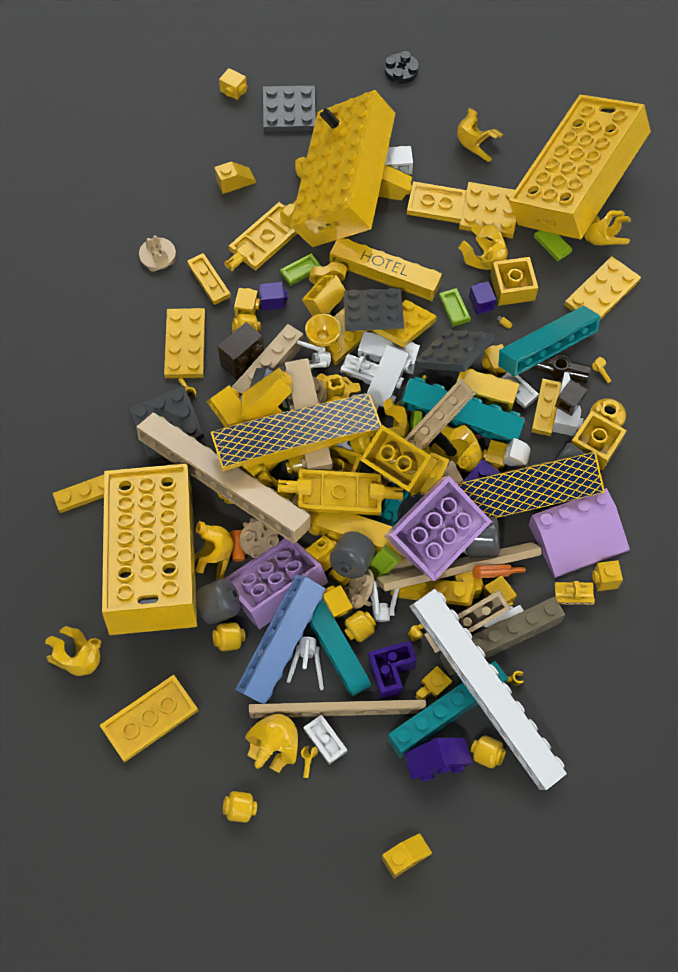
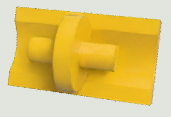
(574, 593)

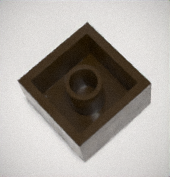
(240, 350)

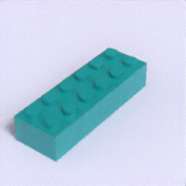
(478, 417)

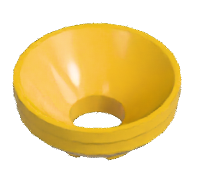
(322, 323)
(619, 415)

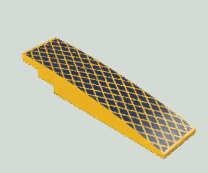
(295, 432)
(536, 485)

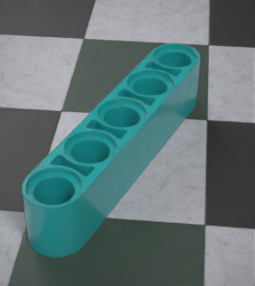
(338, 650)

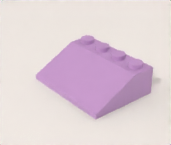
(438, 528)
(579, 533)
(267, 578)

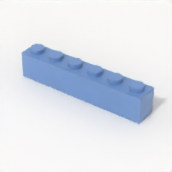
(280, 639)

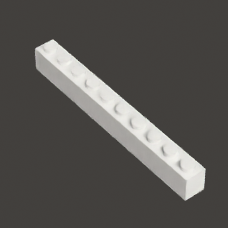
(488, 690)

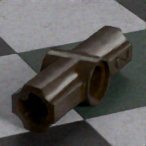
(576, 370)

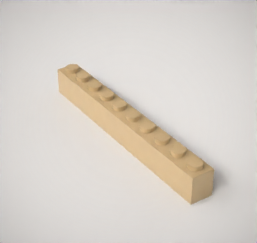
(232, 484)

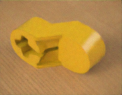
(331, 269)

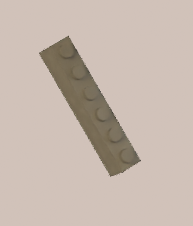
(515, 629)

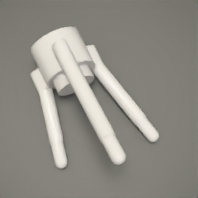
(320, 358)
(381, 611)
(306, 649)

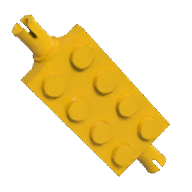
(263, 238)
(339, 491)

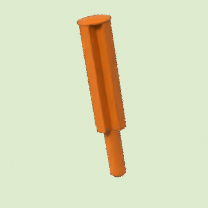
(491, 571)

